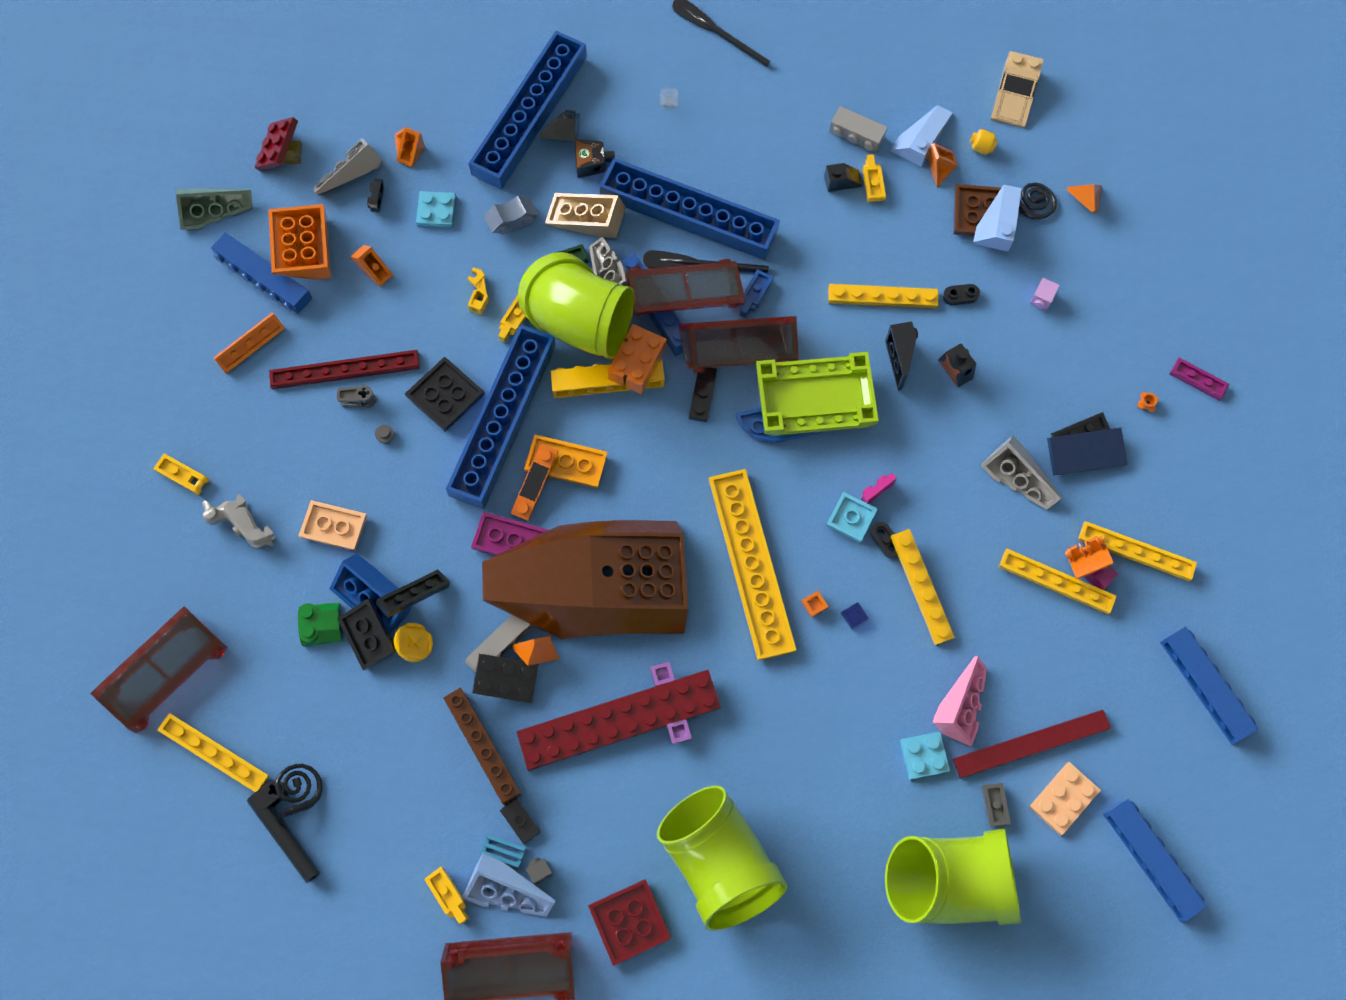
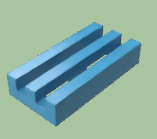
(520, 856)

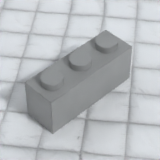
(858, 129)

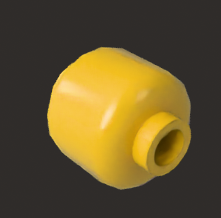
(983, 141)

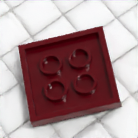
(629, 922)

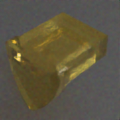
(293, 154)

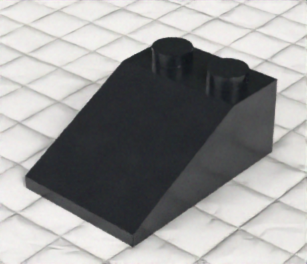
(900, 347)

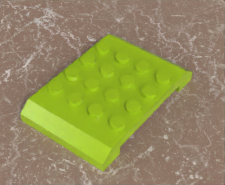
(817, 394)

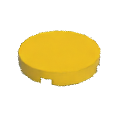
(413, 642)

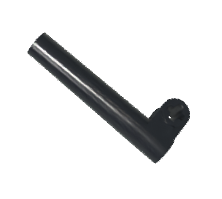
(263, 804)

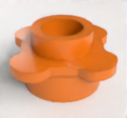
(1148, 397)

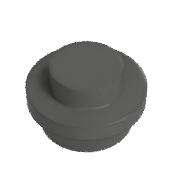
(384, 433)

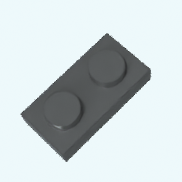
(995, 805)

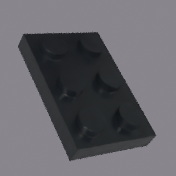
(367, 634)
(504, 678)

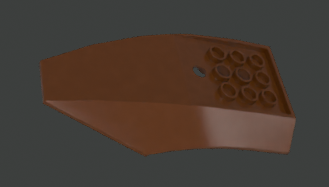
(561, 585)

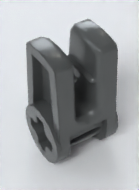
(356, 396)

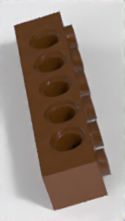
(482, 746)

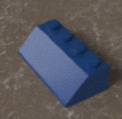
(360, 581)

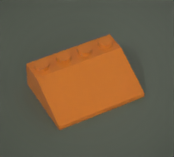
(300, 242)

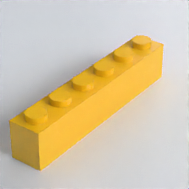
(594, 380)

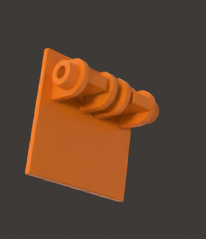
(1089, 558)

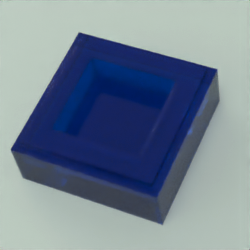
(854, 615)

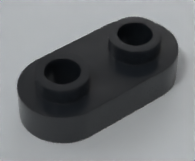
(376, 189)
(962, 295)
(884, 541)

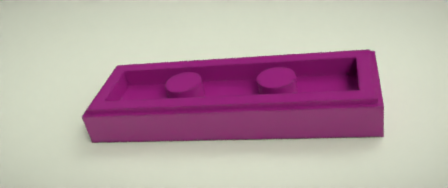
(1199, 379)

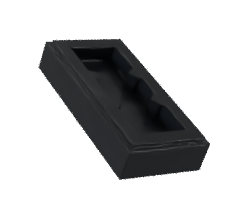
(520, 821)

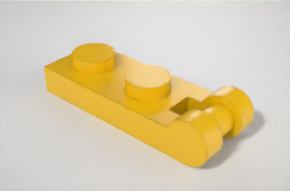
(180, 474)

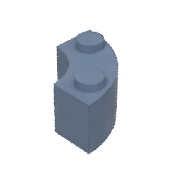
(510, 215)

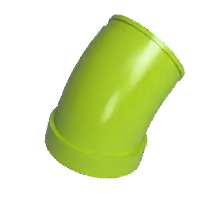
(576, 305)
(720, 859)
(953, 880)

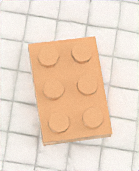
(333, 525)
(1064, 798)

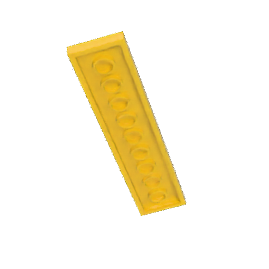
(752, 565)

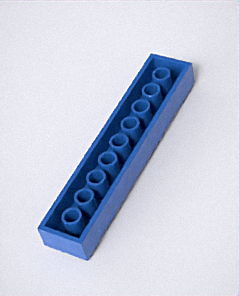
(528, 110)
(690, 208)
(501, 417)

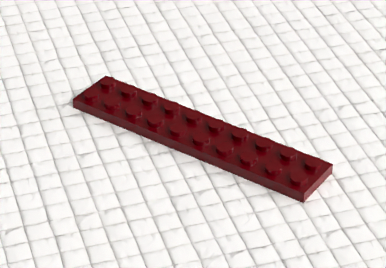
(618, 720)

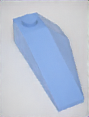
(916, 140)
(1000, 220)
(502, 886)

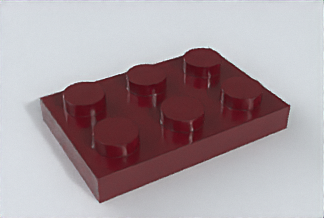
(276, 144)

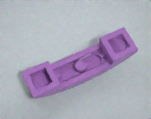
(678, 730)

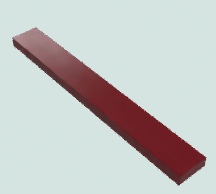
(344, 369)
(1031, 743)

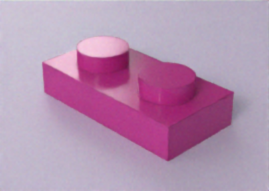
(884, 483)

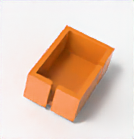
(637, 359)

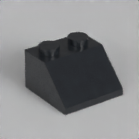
(563, 127)

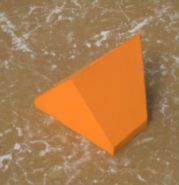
(409, 146)
(941, 162)
(1088, 195)
(536, 651)

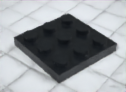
(444, 394)

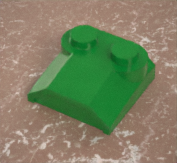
(319, 624)

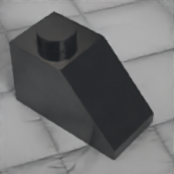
(842, 177)

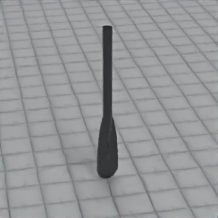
(695, 15)
(661, 259)

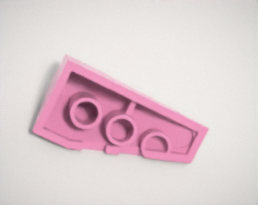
(959, 708)

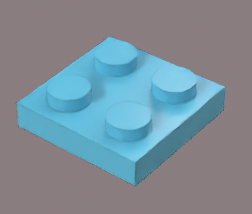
(436, 209)
(851, 517)
(924, 755)

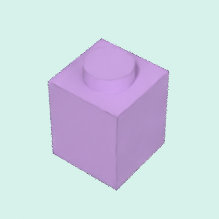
(1044, 294)

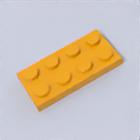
(573, 463)

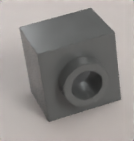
(538, 870)

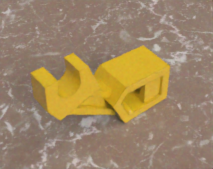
(478, 282)

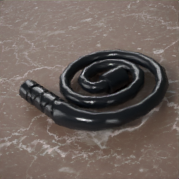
(1025, 211)
(297, 783)

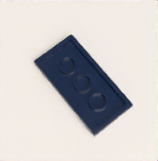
(1087, 451)

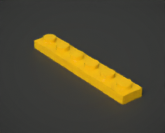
(882, 296)
(1140, 552)
(1057, 581)
(922, 587)
(213, 753)

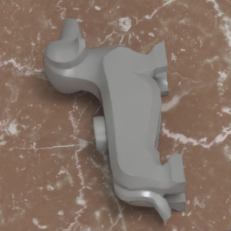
(239, 516)

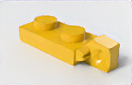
(873, 180)
(511, 321)
(447, 894)

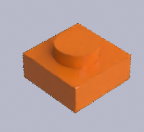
(814, 604)

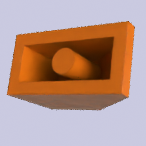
(371, 265)

